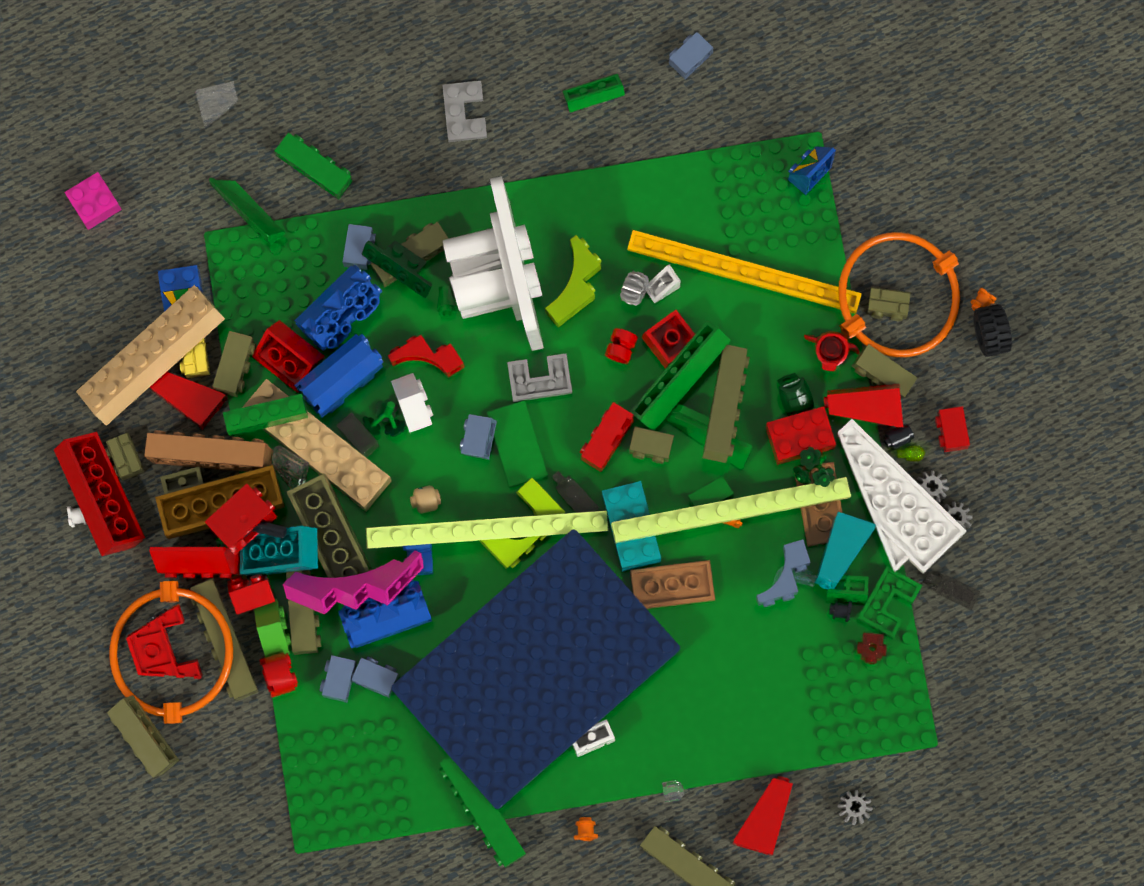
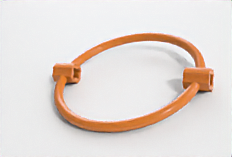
(943, 264)
(170, 592)

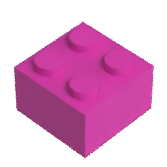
(93, 200)

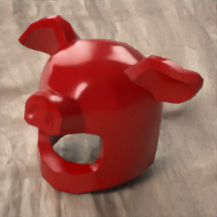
(831, 348)

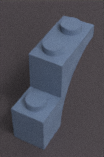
(785, 588)

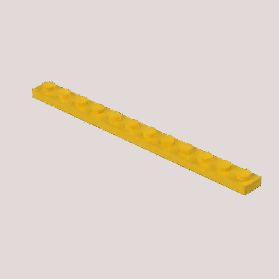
(740, 270)

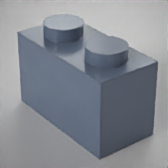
(690, 55)
(354, 245)
(478, 436)
(375, 677)
(338, 678)

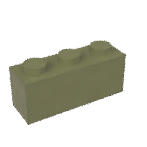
(234, 364)
(882, 370)

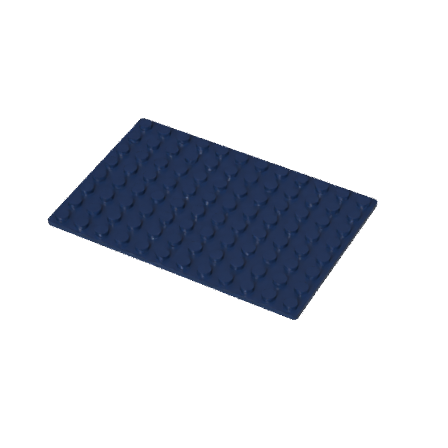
(535, 668)

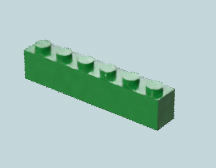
(680, 375)
(486, 817)

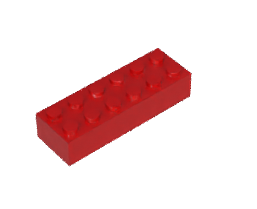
(99, 493)

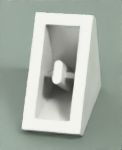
(663, 284)

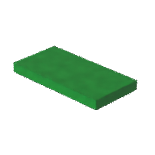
(517, 444)

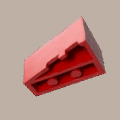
(607, 437)

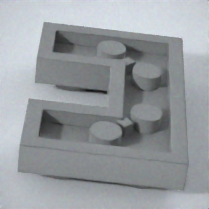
(454, 98)
(540, 387)

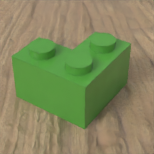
(271, 629)

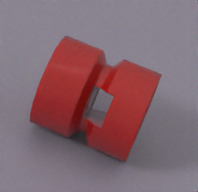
(621, 345)

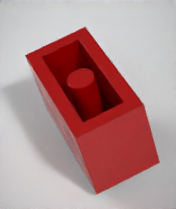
(953, 429)

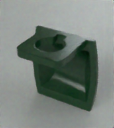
(795, 395)

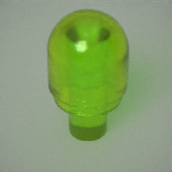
(911, 453)

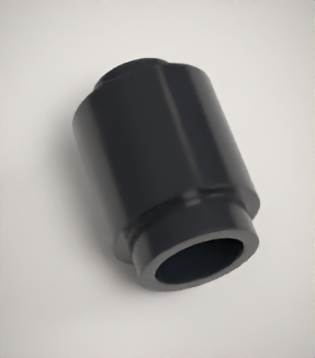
(898, 437)

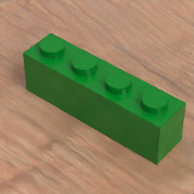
(313, 165)
(265, 415)

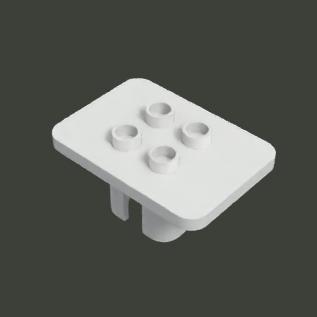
(491, 249)

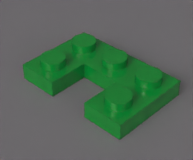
(875, 611)

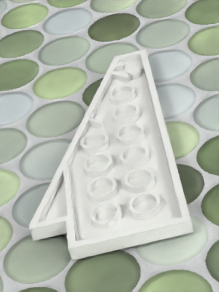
(904, 514)

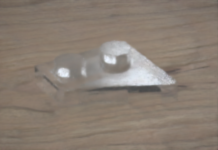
(216, 101)
(290, 467)

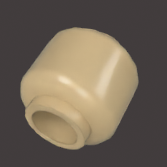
(425, 499)

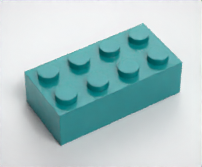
(628, 503)
(276, 555)

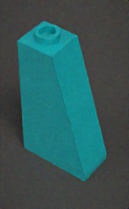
(843, 545)

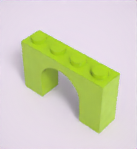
(509, 550)

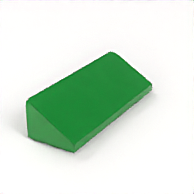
(593, 92)

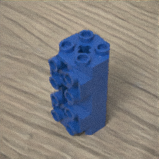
(333, 312)
(340, 375)
(377, 620)

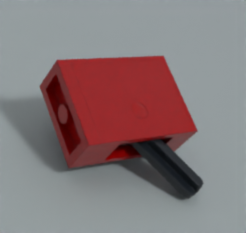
(243, 519)

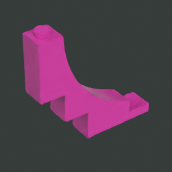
(379, 584)

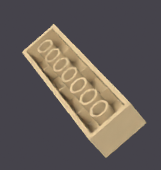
(150, 355)
(326, 452)

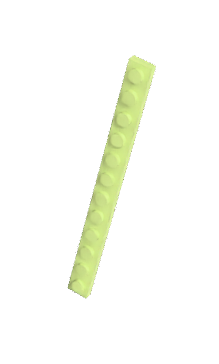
(729, 510)
(486, 529)

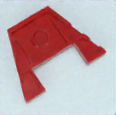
(153, 650)

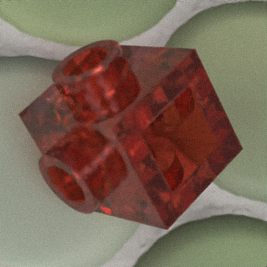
(874, 641)

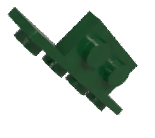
(400, 264)

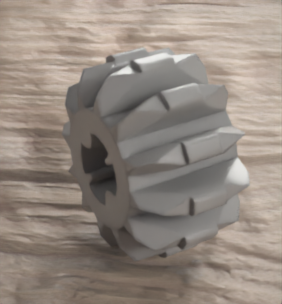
(634, 288)
(937, 484)
(954, 510)
(861, 811)

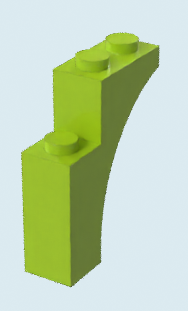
(577, 292)

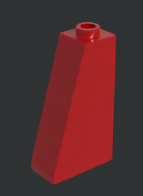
(189, 398)
(870, 404)
(764, 822)

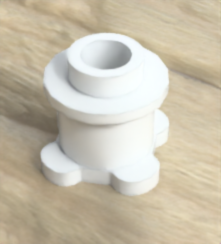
(75, 516)

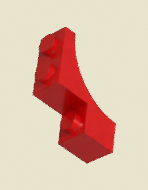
(418, 350)

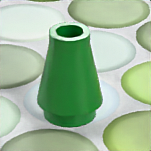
(446, 304)

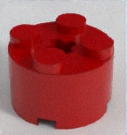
(278, 675)

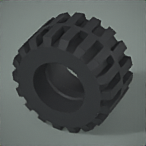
(992, 330)

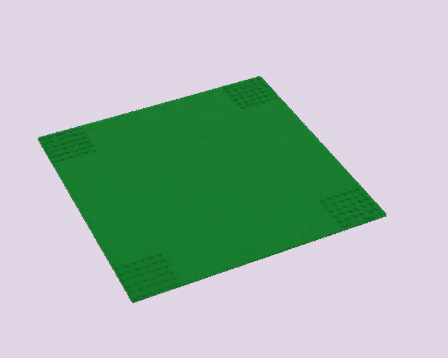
(751, 681)

